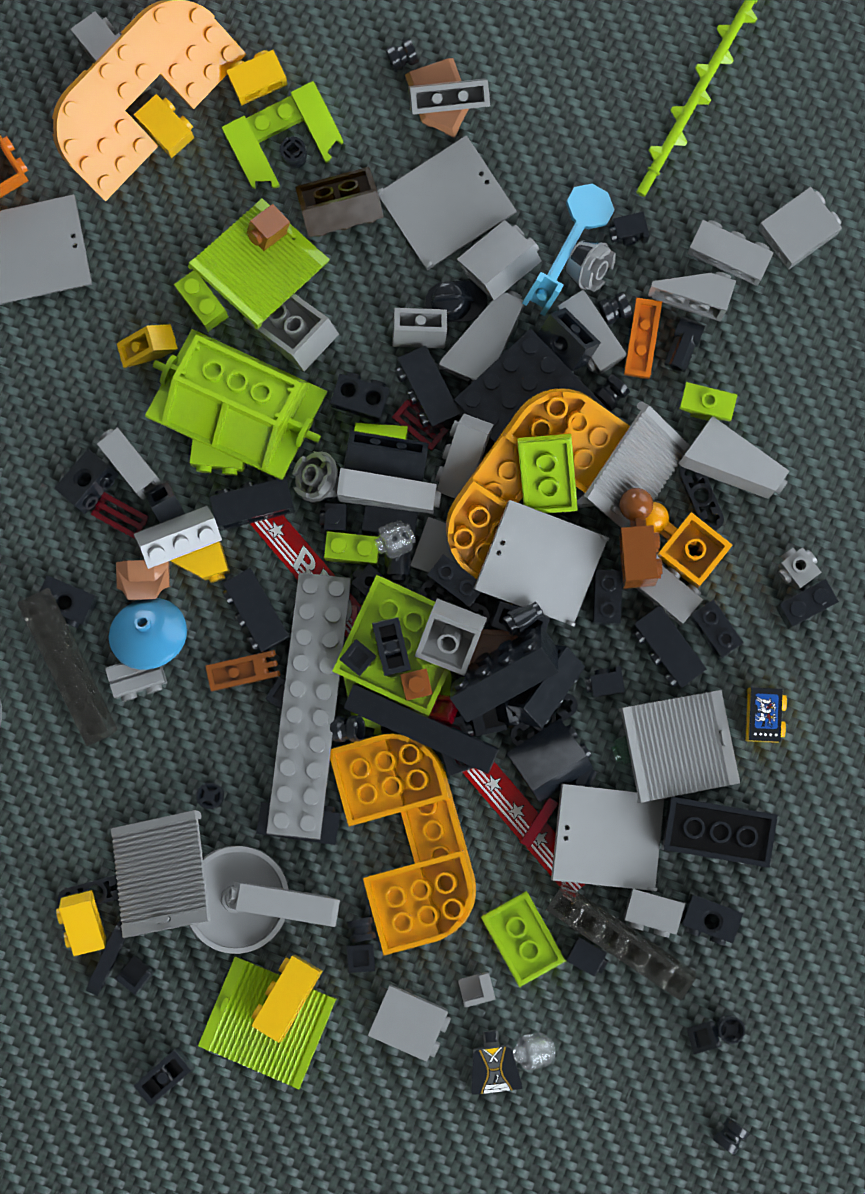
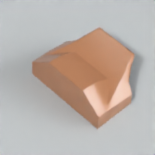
(140, 582)

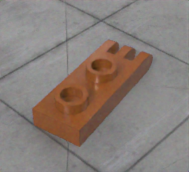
(241, 671)

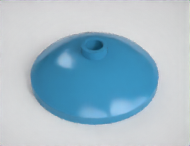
(153, 643)

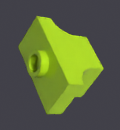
(707, 402)

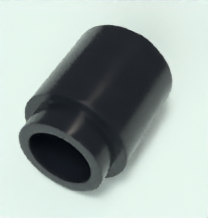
(398, 567)

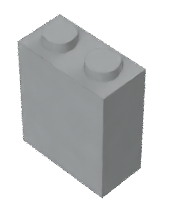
(800, 227)
(500, 259)
(128, 462)
(409, 1023)

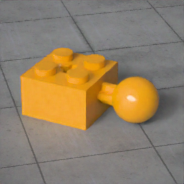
(690, 533)

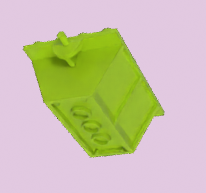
(236, 403)

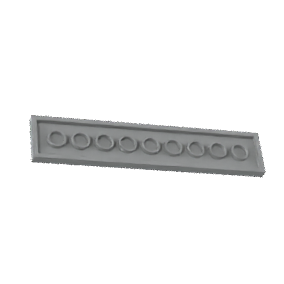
(308, 706)

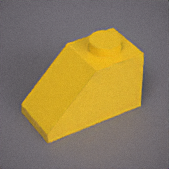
(147, 345)
(206, 563)

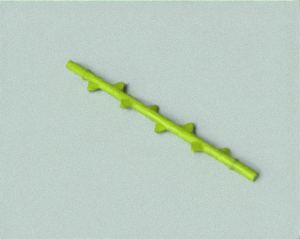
(698, 96)

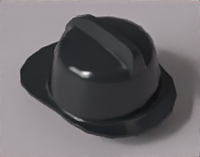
(460, 298)

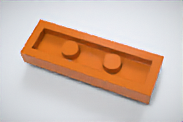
(643, 338)

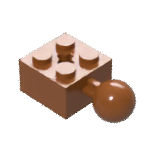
(639, 541)

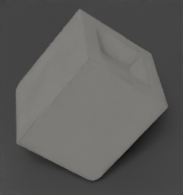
(476, 989)

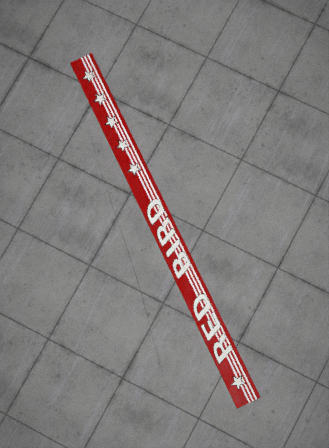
(494, 786)

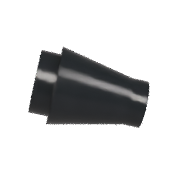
(522, 618)

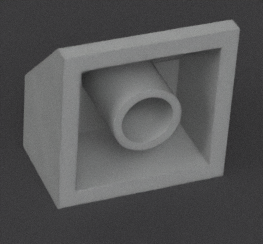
(450, 637)

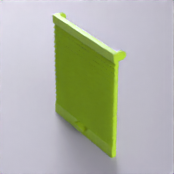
(254, 278)
(235, 1039)

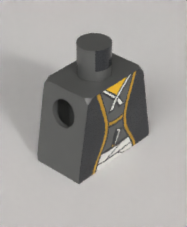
(494, 1066)

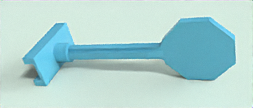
(589, 209)

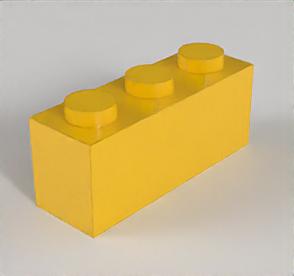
(285, 997)

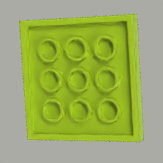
(385, 602)

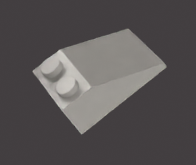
(699, 294)
(297, 331)

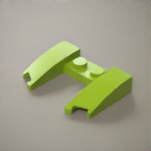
(303, 105)

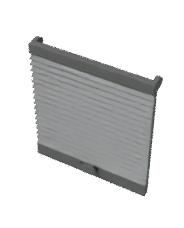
(446, 202)
(40, 251)
(640, 460)
(540, 562)
(679, 746)
(607, 838)
(160, 874)

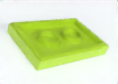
(548, 473)
(523, 938)

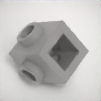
(807, 564)

